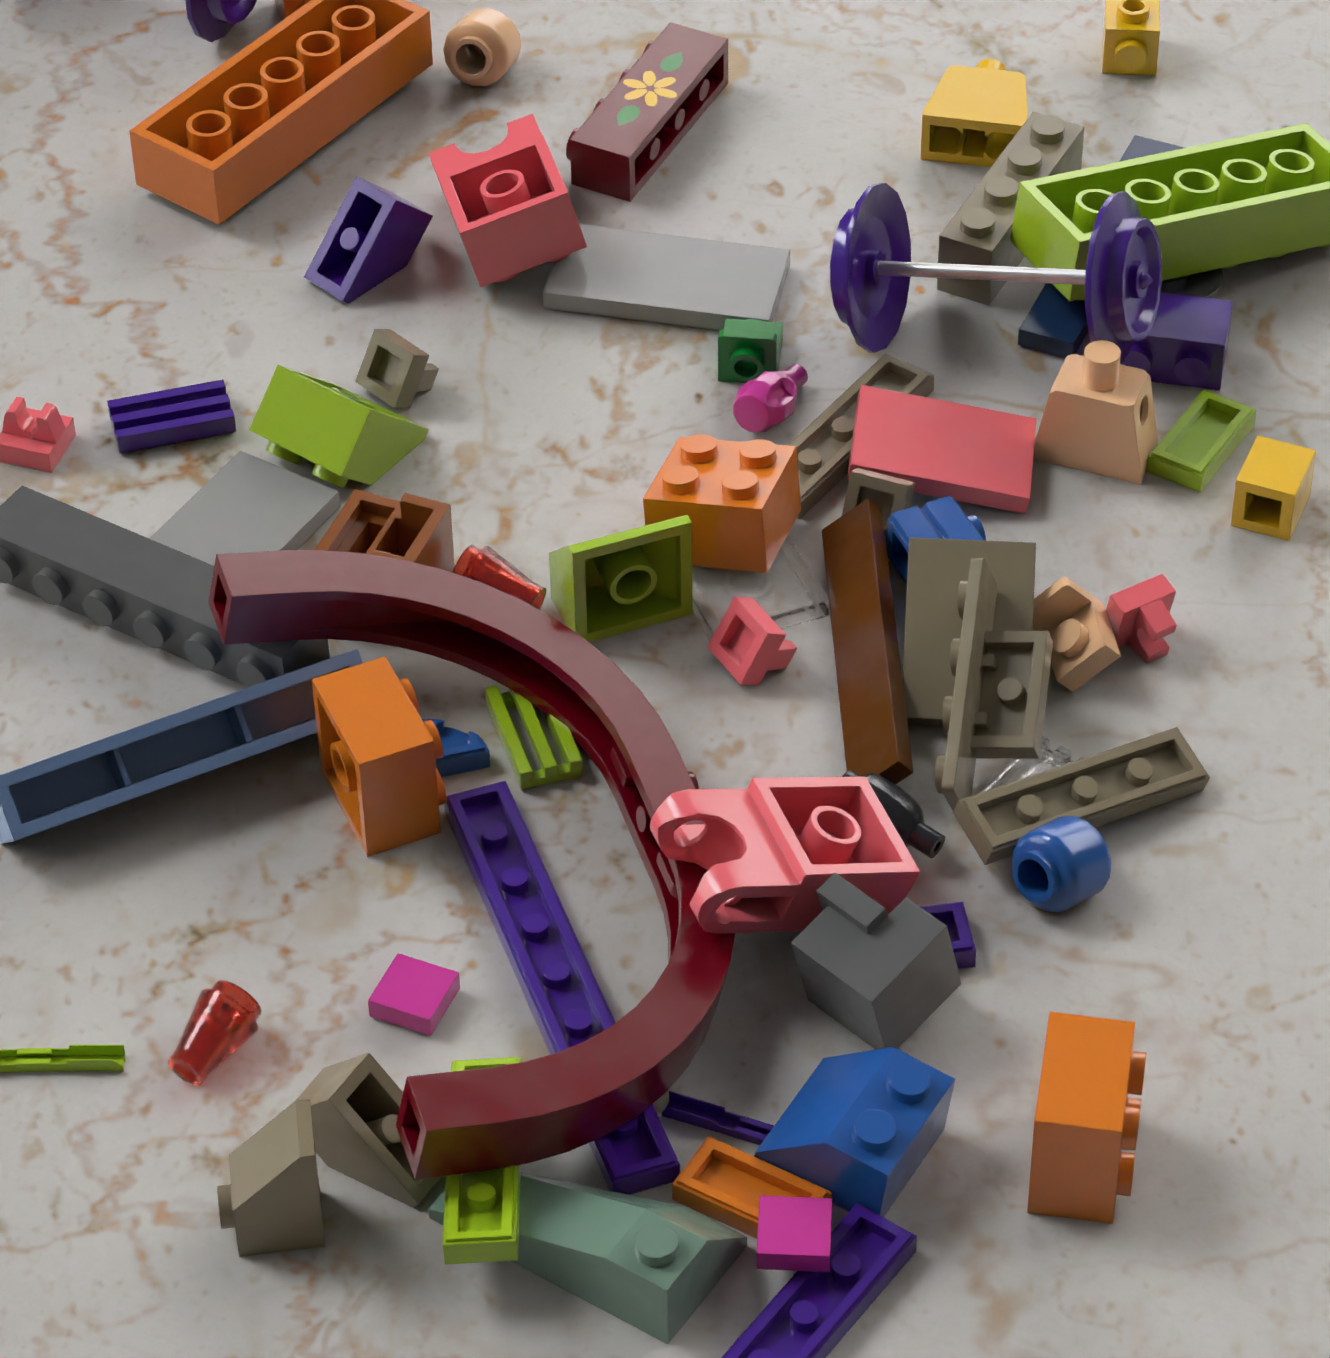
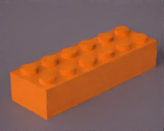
(279, 102)

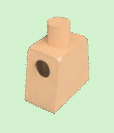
(1099, 416)

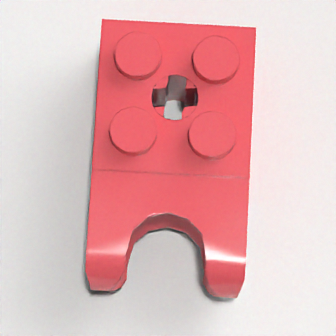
(509, 203)
(780, 844)

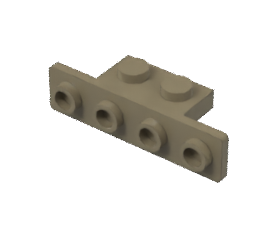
(996, 692)

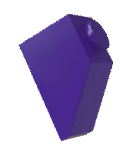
(367, 241)

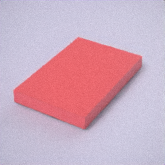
(945, 447)

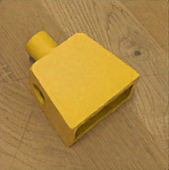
(973, 114)

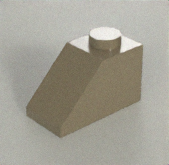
(357, 1131)
(275, 1187)

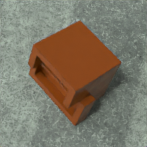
(392, 528)

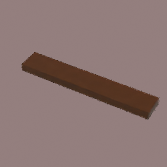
(866, 645)

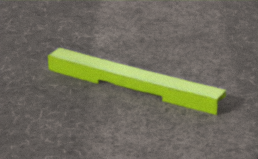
(63, 1059)

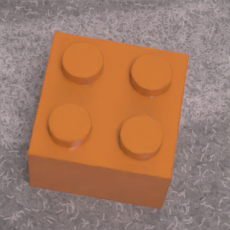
(735, 496)
(379, 755)
(1085, 1118)

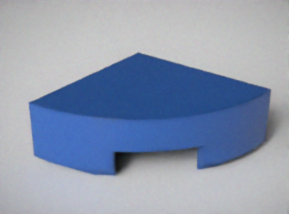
(460, 751)

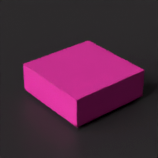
(414, 994)
(794, 1233)

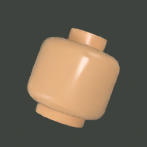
(482, 47)

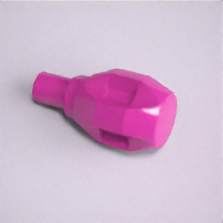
(768, 398)

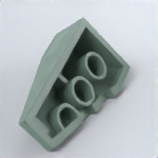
(621, 1250)

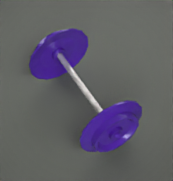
(875, 267)

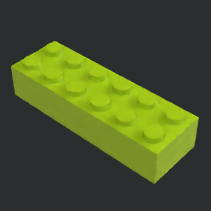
(1207, 203)

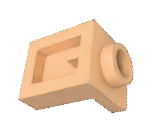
(1079, 632)

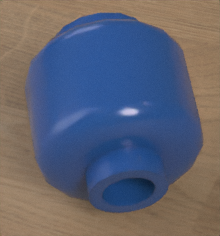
(1061, 864)

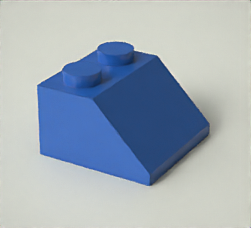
(861, 1126)

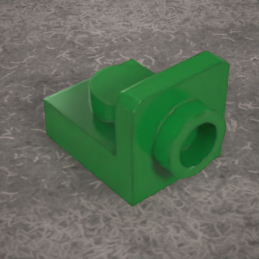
(748, 349)

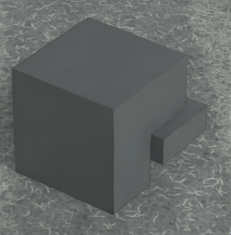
(873, 968)

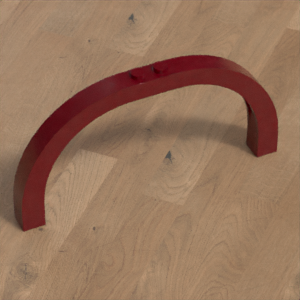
(584, 1092)

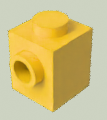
(1131, 37)

